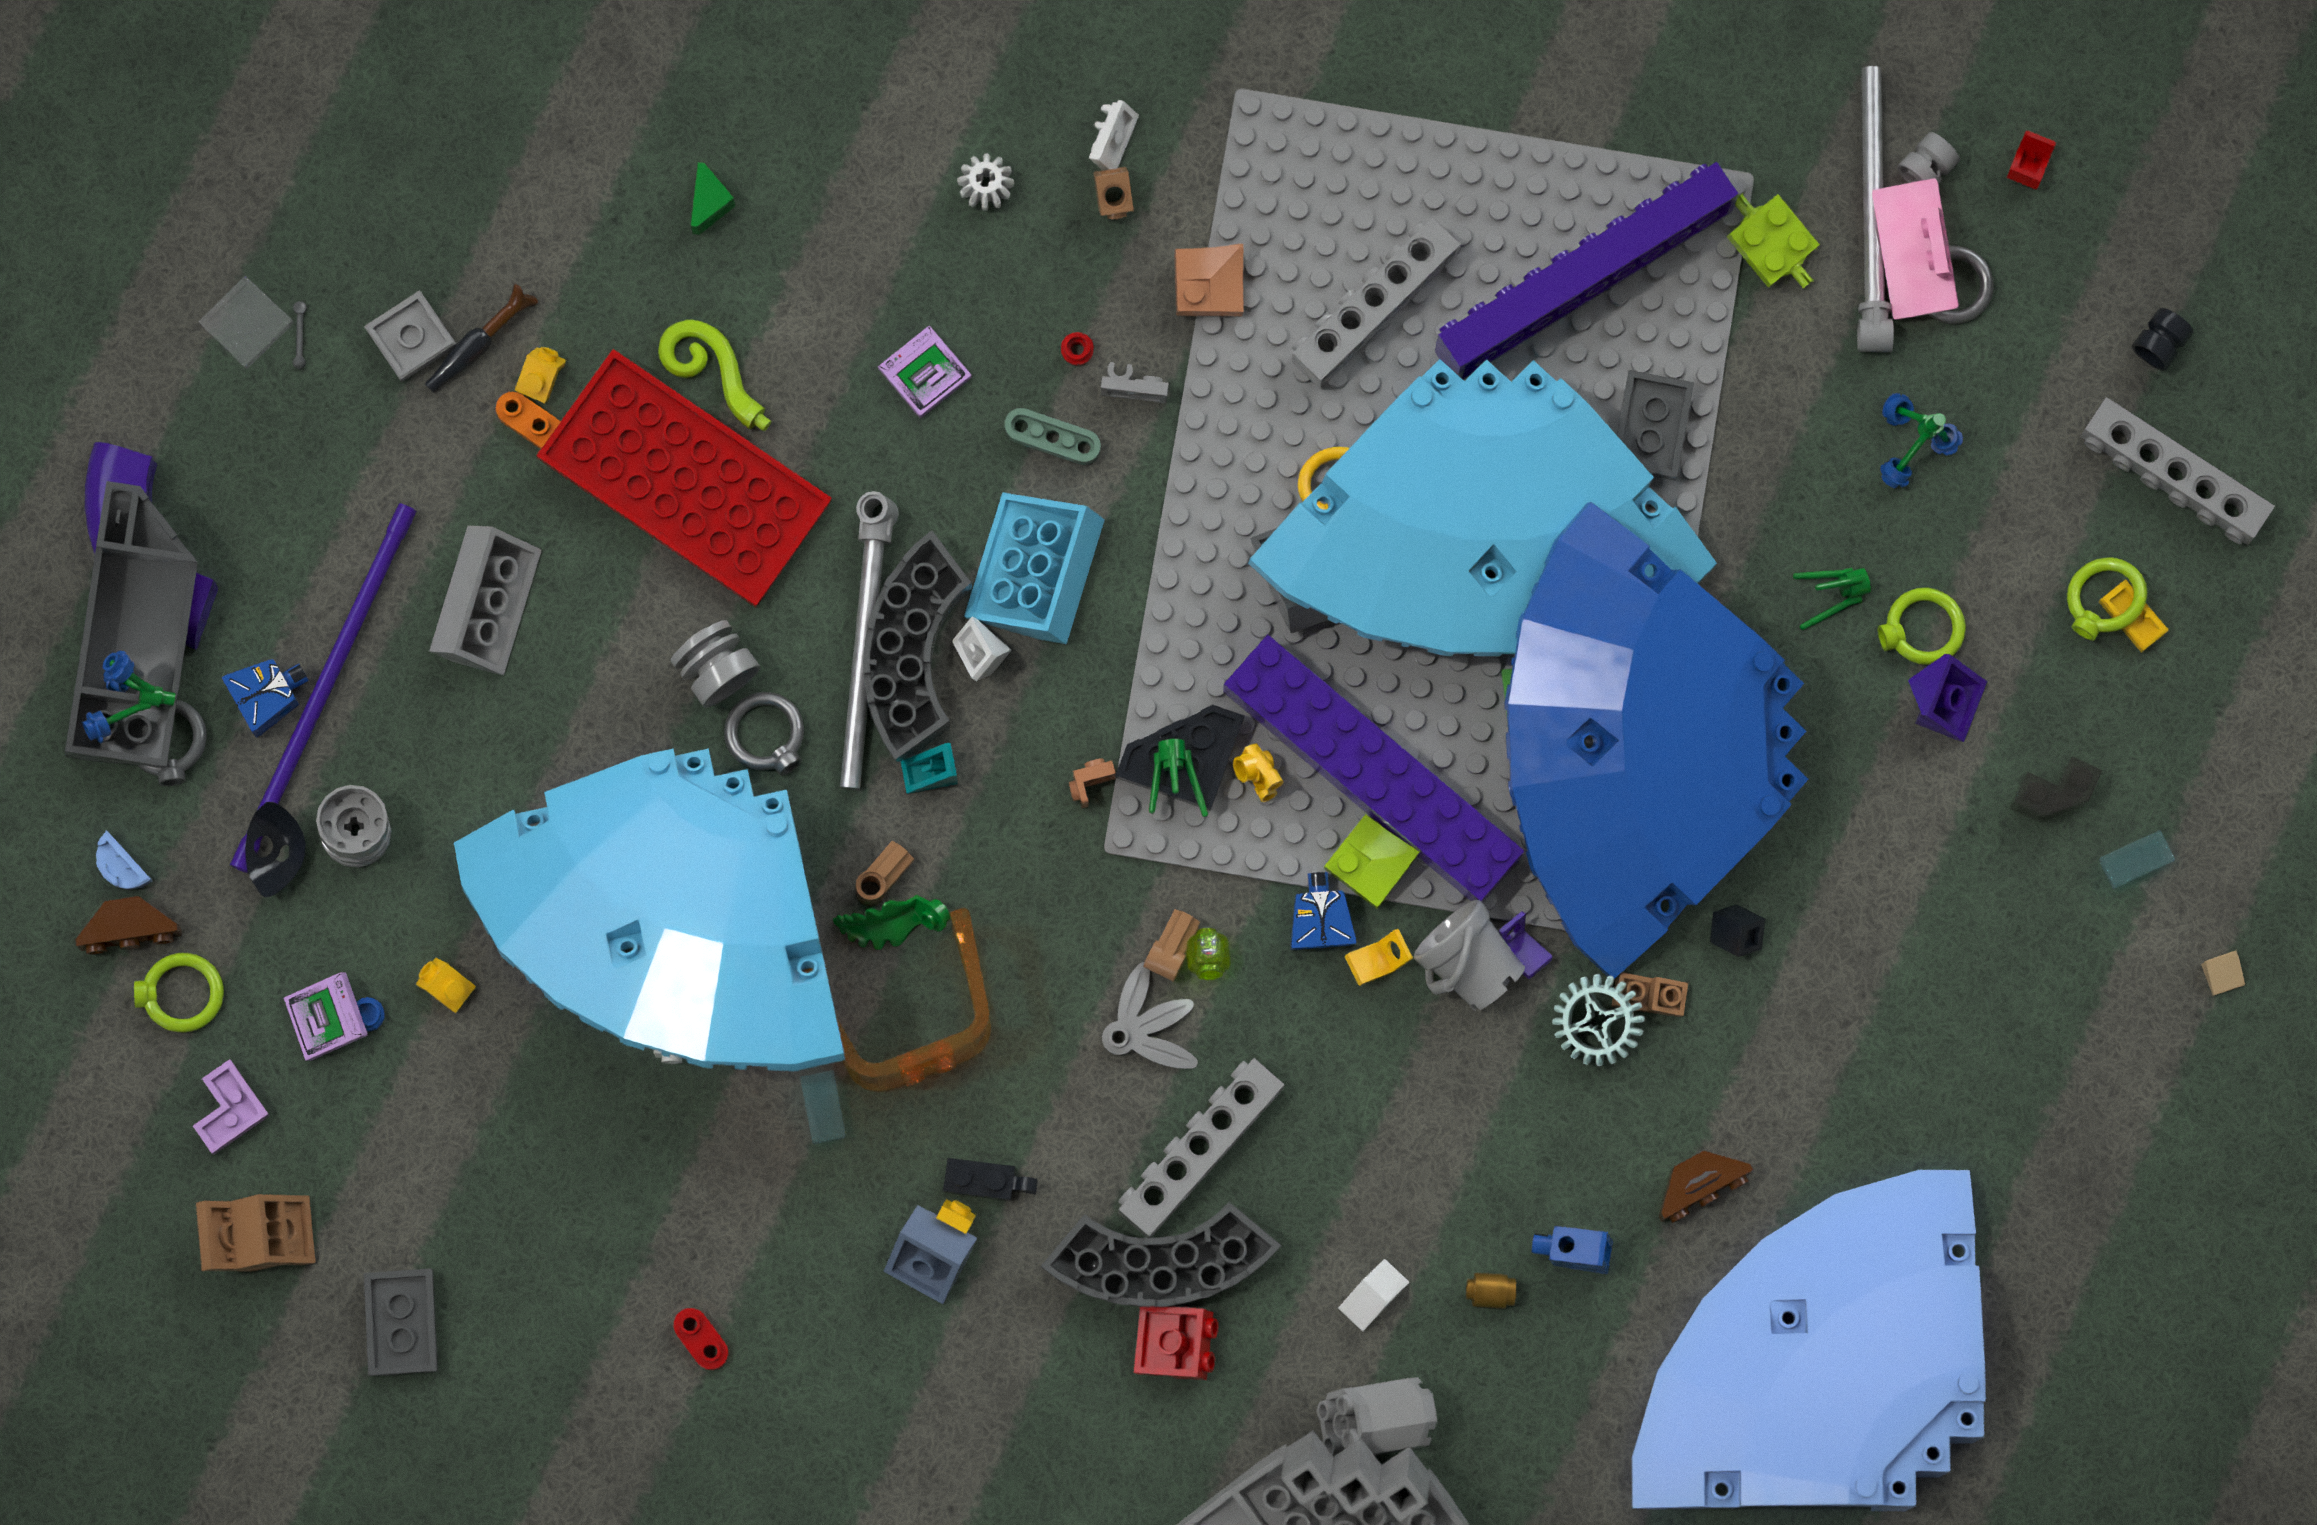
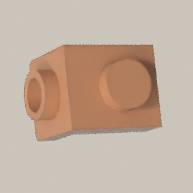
(1095, 772)

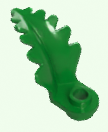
(893, 922)

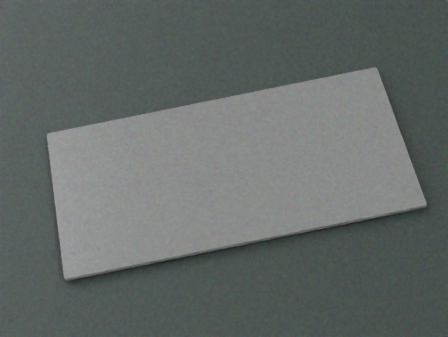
(1317, 206)

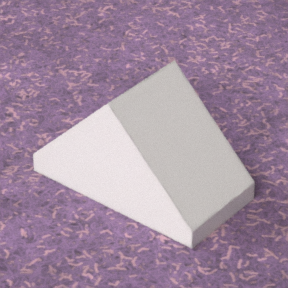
(979, 649)
(1373, 1295)

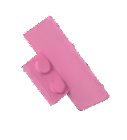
(1915, 249)

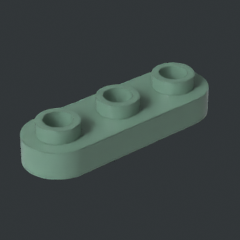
(1041, 425)

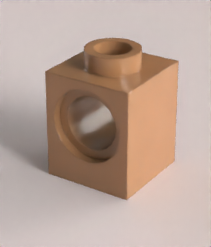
(1113, 178)

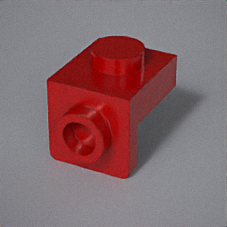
(2031, 159)

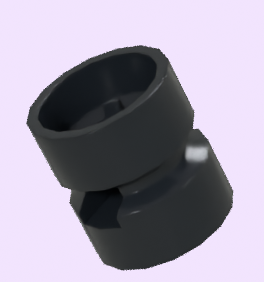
(2164, 335)

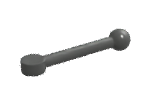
(299, 308)

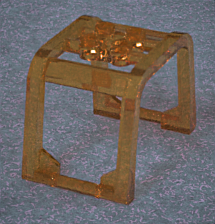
(939, 1055)

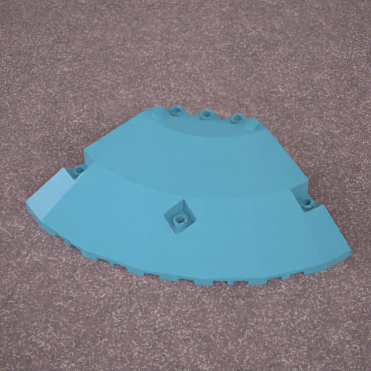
(1458, 487)
(688, 879)

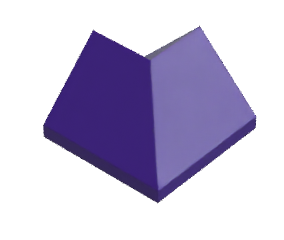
(1947, 696)

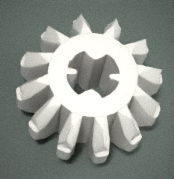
(974, 176)

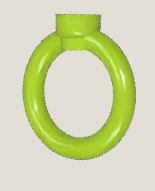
(2090, 624)
(1893, 635)
(146, 992)

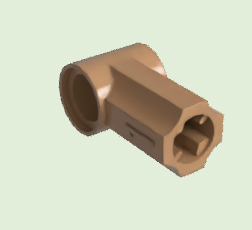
(884, 872)
(1169, 952)

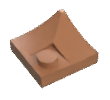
(1209, 281)

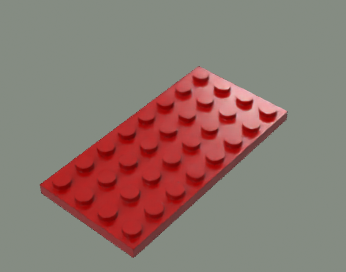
(684, 478)

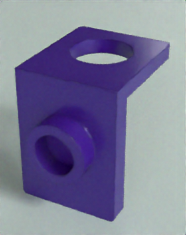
(1524, 947)

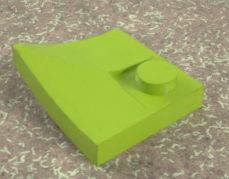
(1371, 861)

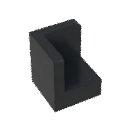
(1737, 930)

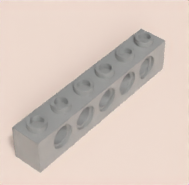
(1322, 365)
(2195, 471)
(1149, 1218)

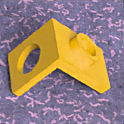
(1377, 959)

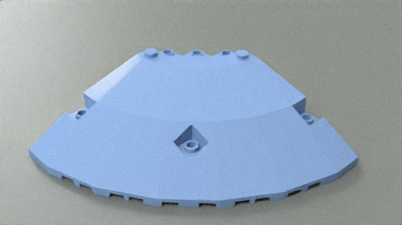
(1849, 1391)

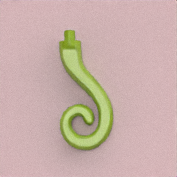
(742, 405)

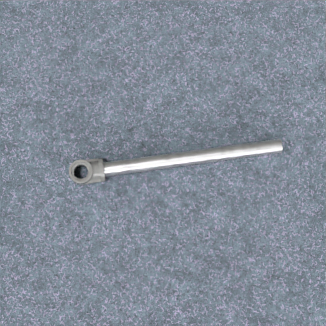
(1874, 330)
(874, 534)

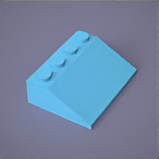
(1035, 567)

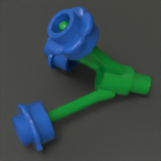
(1944, 437)
(119, 677)

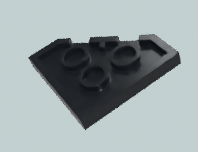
(1210, 739)

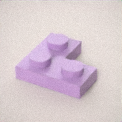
(237, 1112)

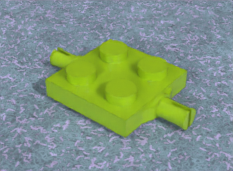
(1773, 240)

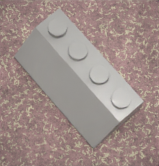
(485, 599)

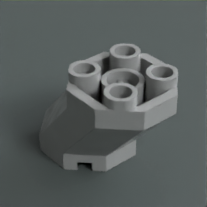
(1383, 1415)

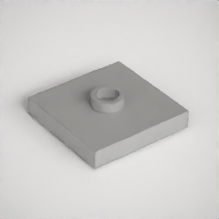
(410, 336)

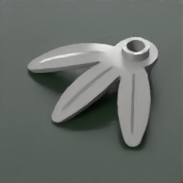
(1151, 1021)

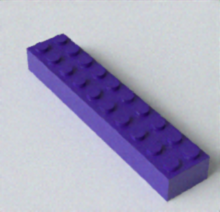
(1586, 271)
(1372, 770)

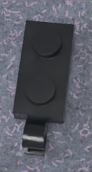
(985, 1180)

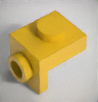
(539, 373)
(445, 984)
(956, 1215)

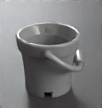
(1468, 957)

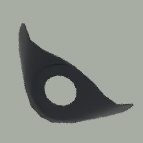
(281, 827)

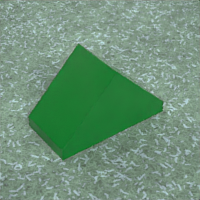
(710, 200)

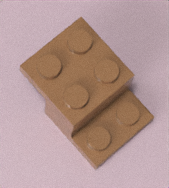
(255, 1233)

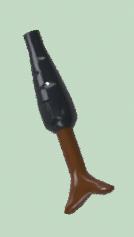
(479, 339)

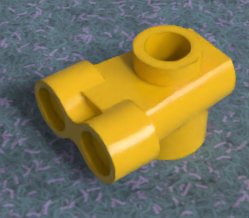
(1258, 767)

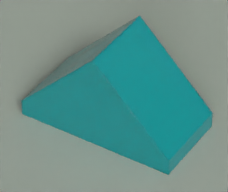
(930, 769)

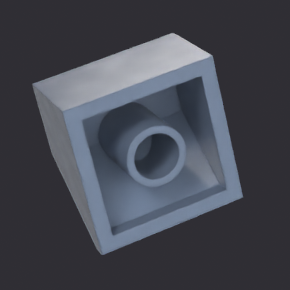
(929, 1254)

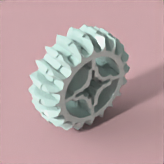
(1602, 1034)

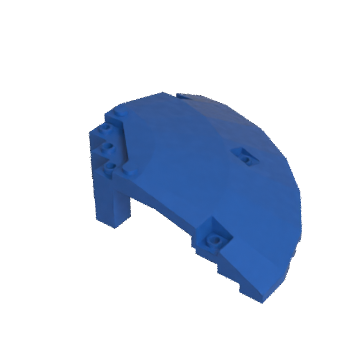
(1680, 729)

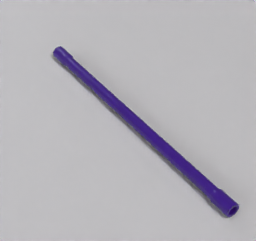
(394, 535)

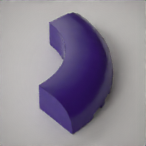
(134, 468)

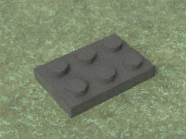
(1655, 421)
(401, 1322)

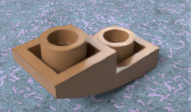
(1655, 994)

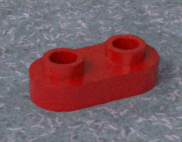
(701, 1338)

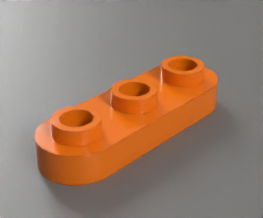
(525, 418)

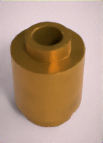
(1491, 1290)

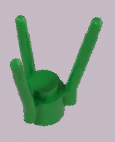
(1850, 583)
(1172, 756)

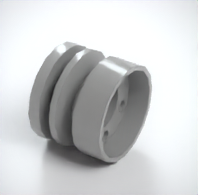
(712, 659)
(346, 808)

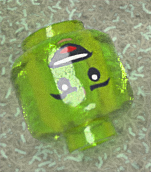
(1208, 954)

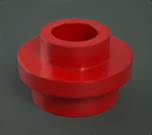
(1073, 339)

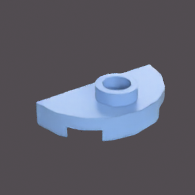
(118, 865)

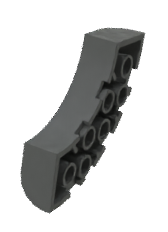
(902, 644)
(1162, 1268)

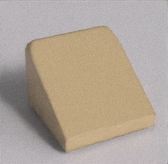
(2223, 973)

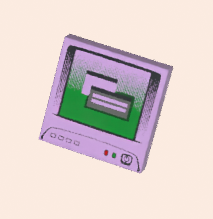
(924, 372)
(325, 1016)

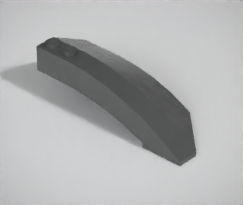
(139, 607)

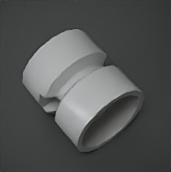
(1932, 159)

